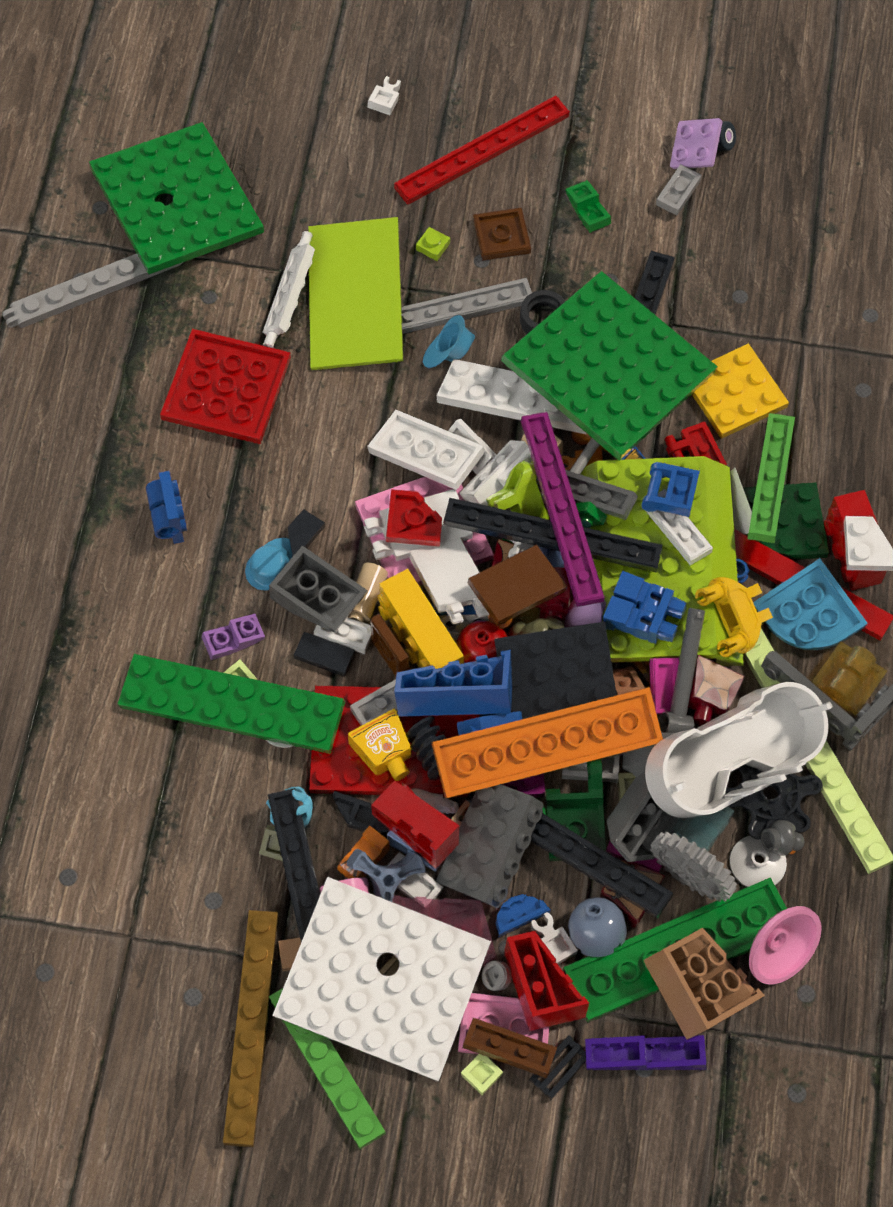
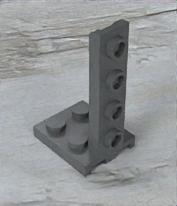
(838, 720)

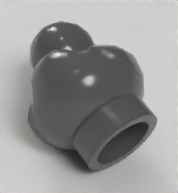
(782, 838)

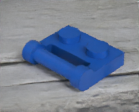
(679, 491)

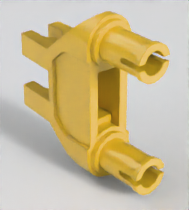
(737, 613)

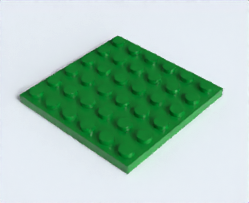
(609, 365)

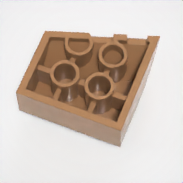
(700, 983)

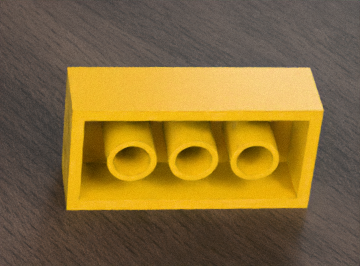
(416, 622)

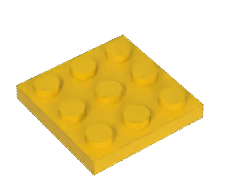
(739, 392)

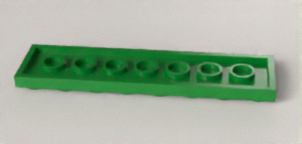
(232, 703)
(624, 978)

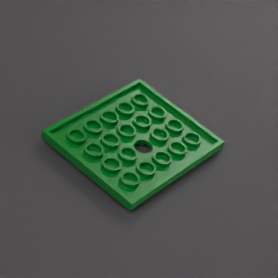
(206, 205)

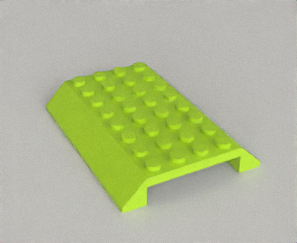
(711, 515)

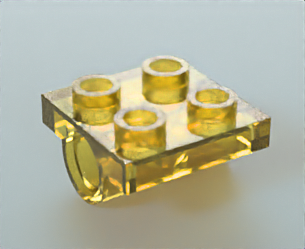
(850, 676)

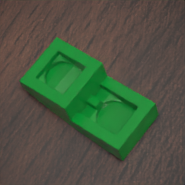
(587, 206)

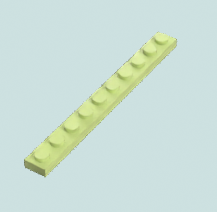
(836, 786)

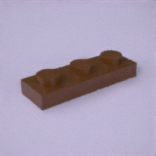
(509, 1047)

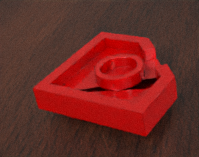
(412, 520)

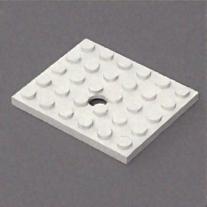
(394, 1017)

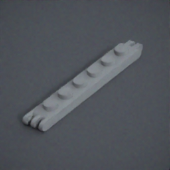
(77, 291)

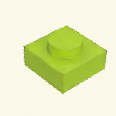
(433, 244)

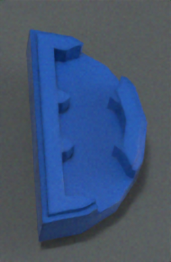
(518, 912)

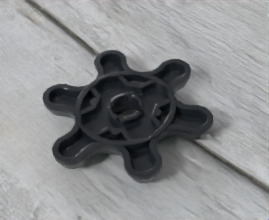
(783, 807)

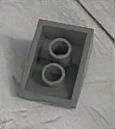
(316, 590)

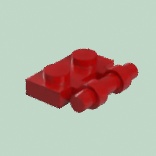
(697, 441)

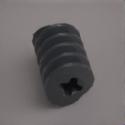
(421, 736)

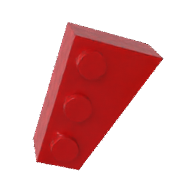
(417, 823)
(541, 984)

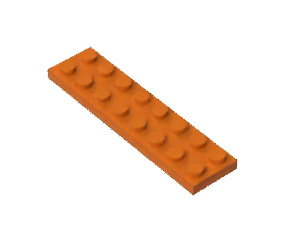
(547, 742)

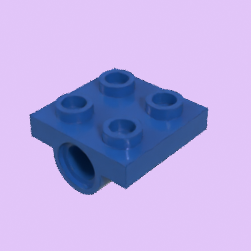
(166, 508)

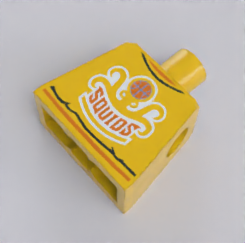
(382, 745)

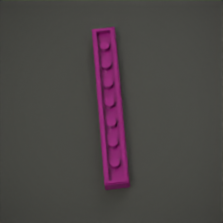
(562, 510)

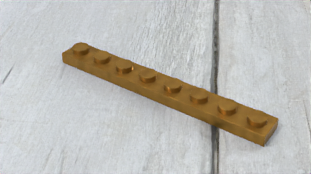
(250, 1029)

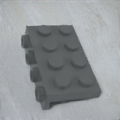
(491, 843)

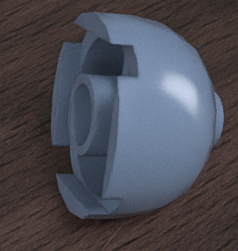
(597, 927)

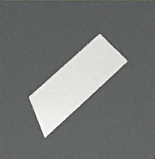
(740, 505)

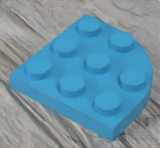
(811, 610)

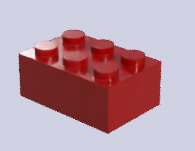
(850, 505)

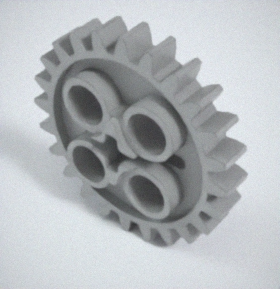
(693, 866)

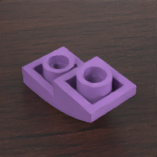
(232, 638)

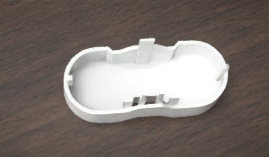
(768, 730)

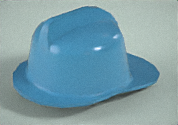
(450, 344)
(268, 563)

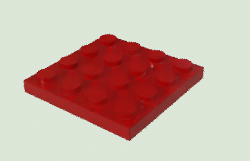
(225, 386)

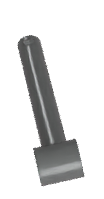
(676, 719)

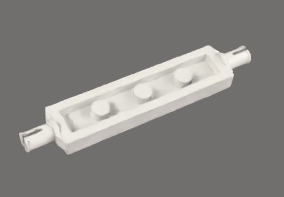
(289, 290)

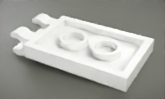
(401, 550)
(445, 577)

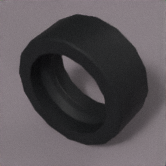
(536, 299)

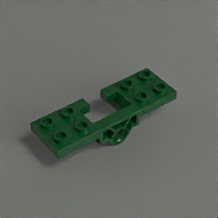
(581, 811)

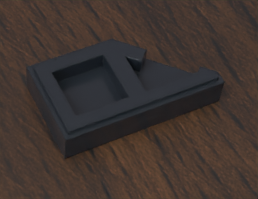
(304, 530)
(355, 812)

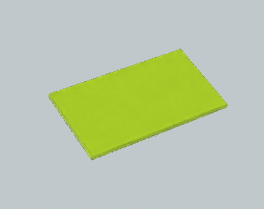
(355, 294)

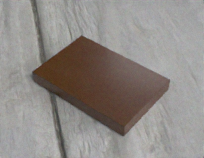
(517, 584)

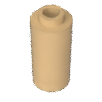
(369, 578)

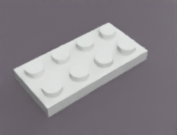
(426, 449)

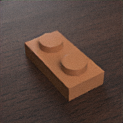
(626, 680)

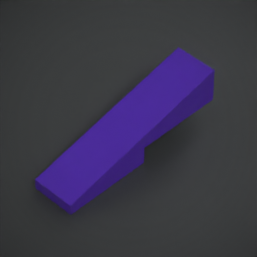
(646, 1053)

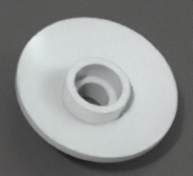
(749, 871)

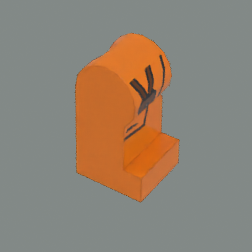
(373, 845)

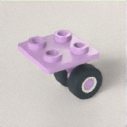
(699, 141)

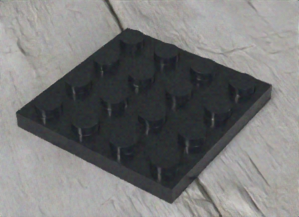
(559, 668)

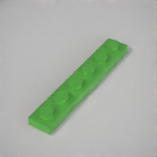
(771, 478)
(336, 1082)

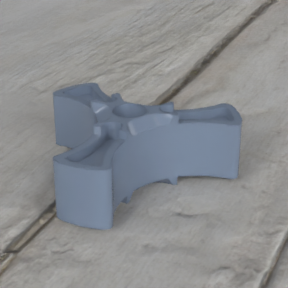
(386, 878)

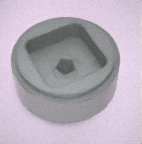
(496, 975)

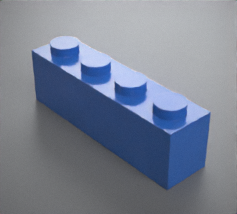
(456, 688)

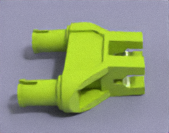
(520, 492)

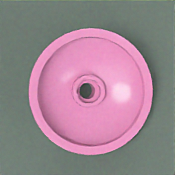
(784, 944)

